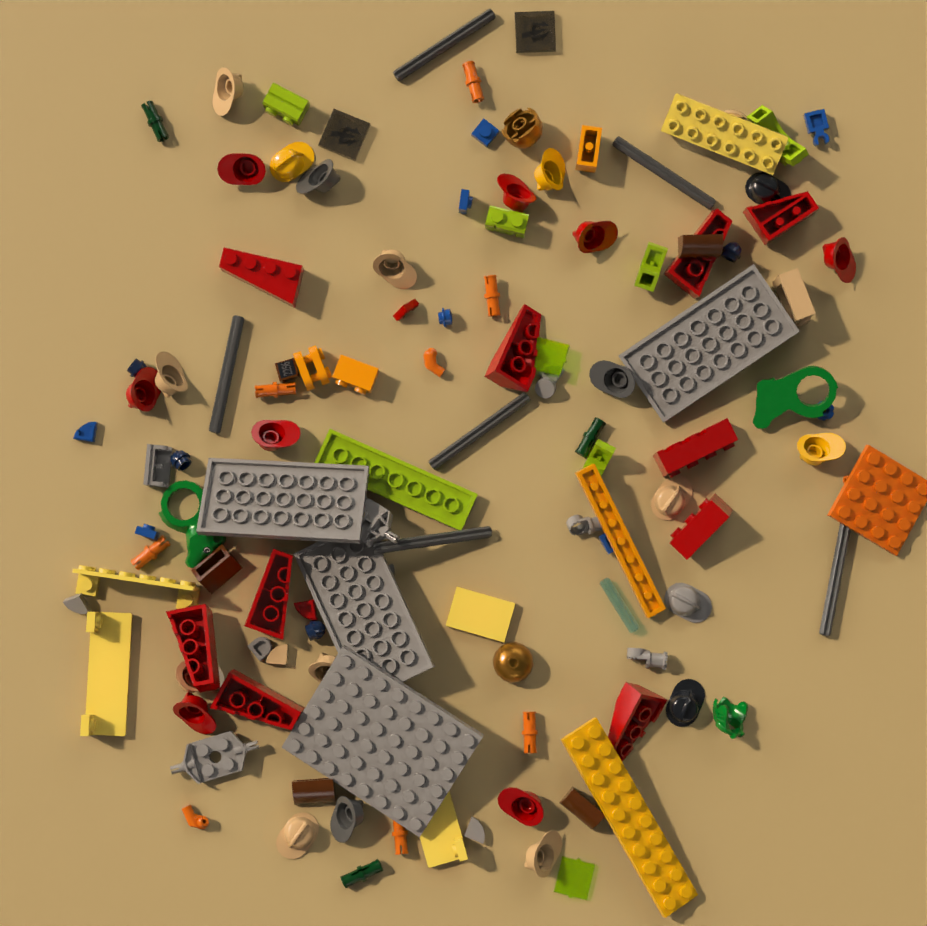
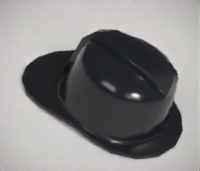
(764, 188)
(685, 702)

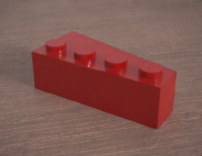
(692, 273)
(266, 274)
(695, 447)
(271, 598)
(197, 643)
(255, 701)

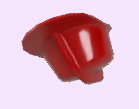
(241, 169)
(516, 193)
(595, 235)
(840, 258)
(143, 391)
(275, 434)
(195, 714)
(521, 805)

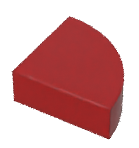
(400, 314)
(307, 609)

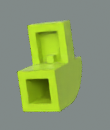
(650, 266)
(600, 455)

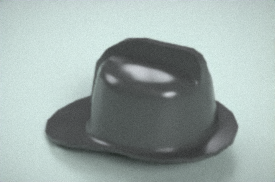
(320, 178)
(612, 378)
(345, 817)

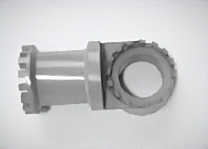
(586, 525)
(651, 659)

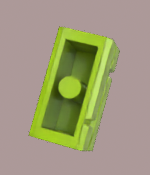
(285, 104)
(506, 221)

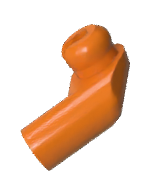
(430, 362)
(195, 820)

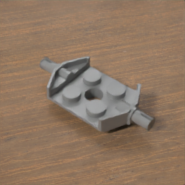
(377, 524)
(202, 768)

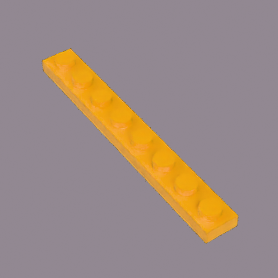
(620, 540)

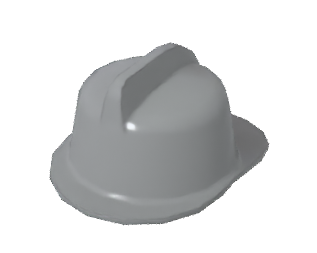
(688, 602)

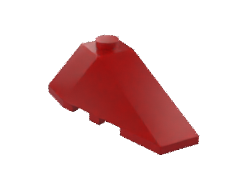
(631, 716)

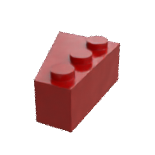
(779, 216)
(700, 526)

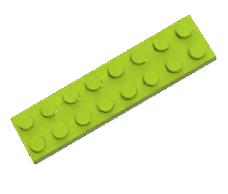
(401, 480)

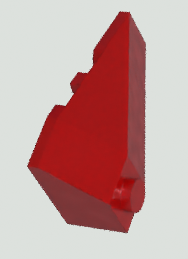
(515, 358)

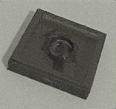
(535, 31)
(344, 134)

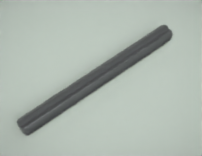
(444, 44)
(664, 173)
(226, 374)
(479, 431)
(432, 540)
(835, 580)

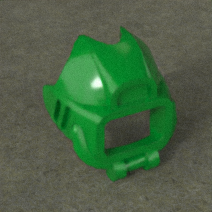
(728, 713)

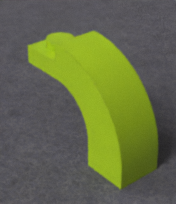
(793, 151)

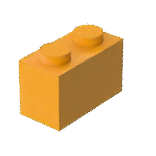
(588, 148)
(355, 374)

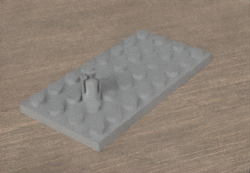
(709, 343)
(283, 500)
(364, 606)

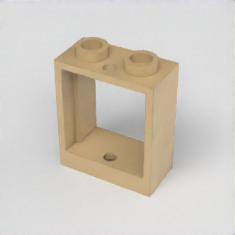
(794, 297)

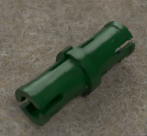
(155, 121)
(590, 437)
(361, 873)

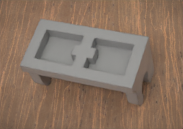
(157, 466)

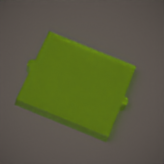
(550, 356)
(574, 877)

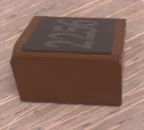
(287, 370)

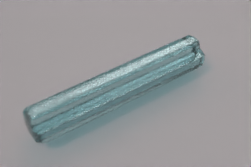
(619, 605)

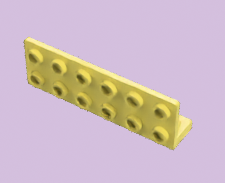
(724, 134)
(89, 581)
(107, 674)
(443, 837)

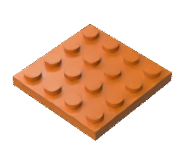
(880, 500)

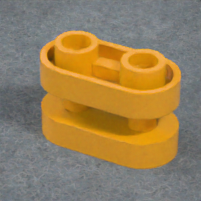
(323, 373)

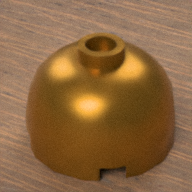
(522, 128)
(513, 662)

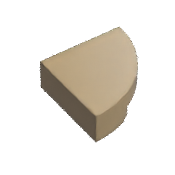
(278, 655)

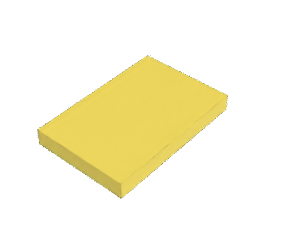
(480, 614)

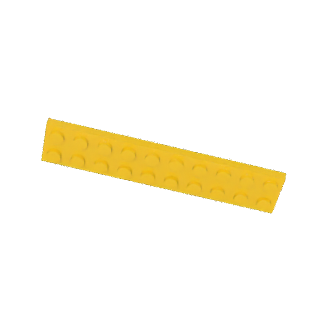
(629, 817)

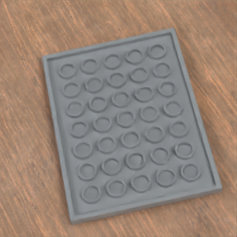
(382, 740)

